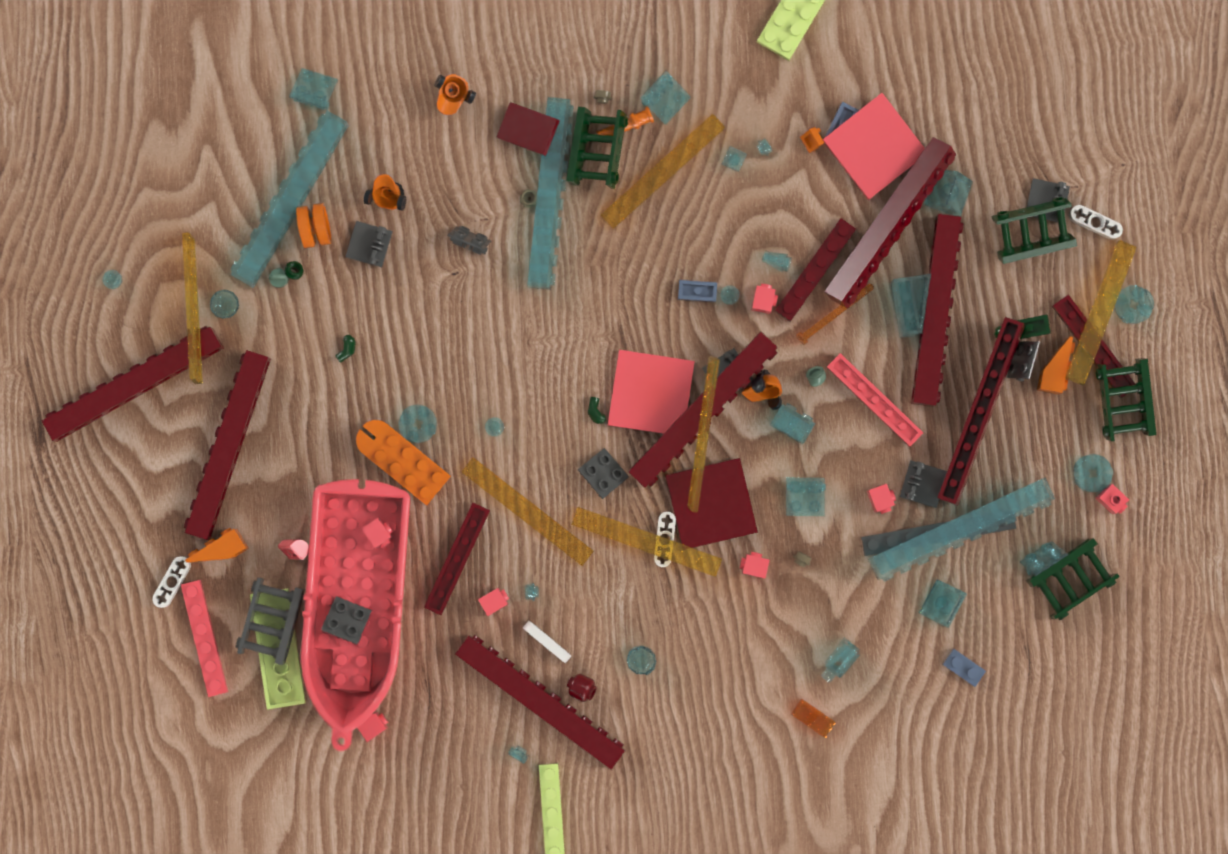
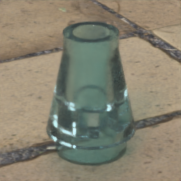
(777, 260)

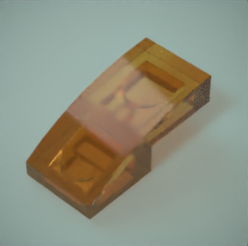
(813, 718)

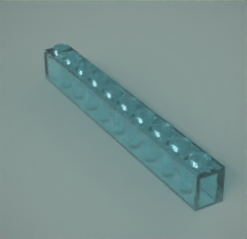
(291, 195)
(549, 198)
(961, 528)

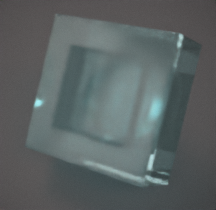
(734, 159)
(518, 753)

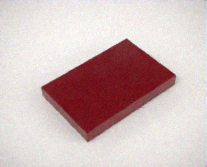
(528, 128)

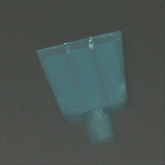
(844, 653)

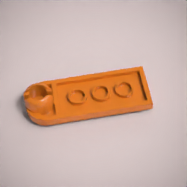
(401, 460)

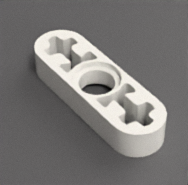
(1106, 232)
(662, 524)
(169, 597)
(546, 641)

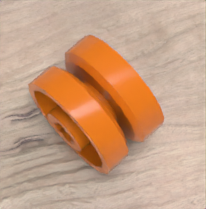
(314, 226)

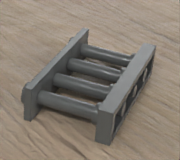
(285, 634)

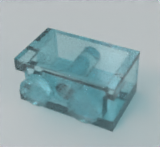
(792, 423)

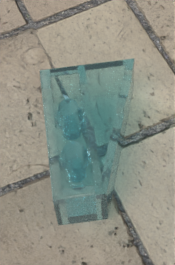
(910, 303)

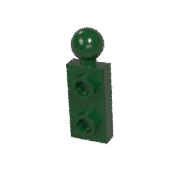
(1033, 327)

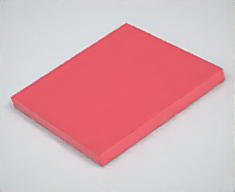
(874, 146)
(649, 391)

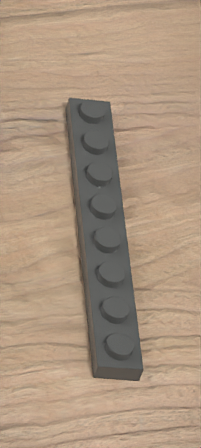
(881, 542)

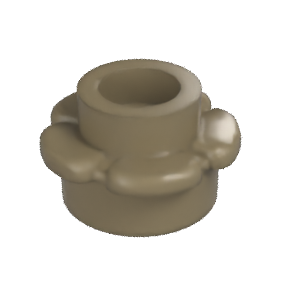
(603, 96)
(524, 198)
(802, 559)

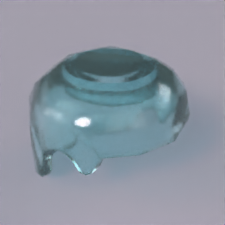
(224, 304)
(641, 660)

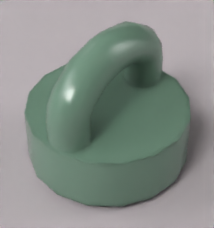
(278, 278)
(816, 376)

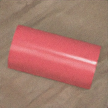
(294, 549)

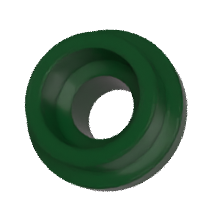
(295, 266)

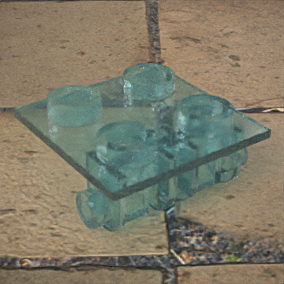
(313, 89)
(665, 97)
(805, 496)
(1043, 558)

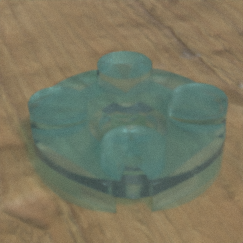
(1144, 309)
(408, 418)
(1092, 462)

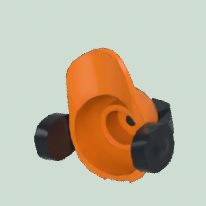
(452, 93)
(386, 193)
(765, 387)

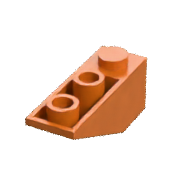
(1053, 374)
(226, 547)

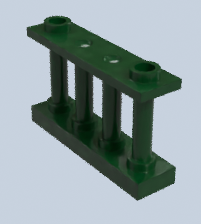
(582, 136)
(1041, 247)
(1144, 406)
(1056, 571)

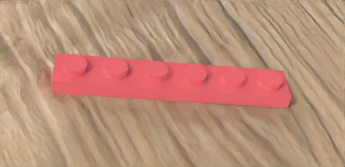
(874, 400)
(204, 638)

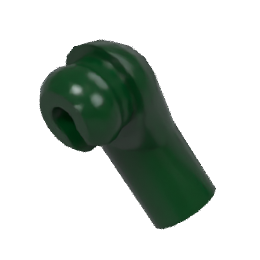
(348, 348)
(593, 411)

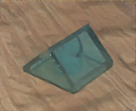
(950, 193)
(942, 603)

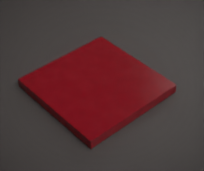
(723, 505)

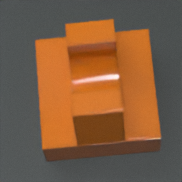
(812, 139)

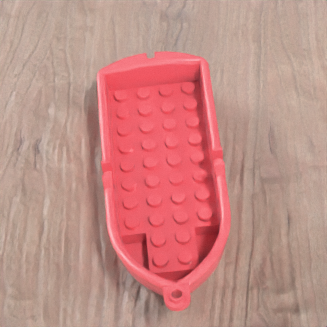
(340, 676)

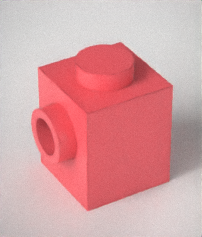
(764, 299)
(881, 498)
(1113, 499)
(378, 533)
(754, 565)
(494, 601)
(373, 726)

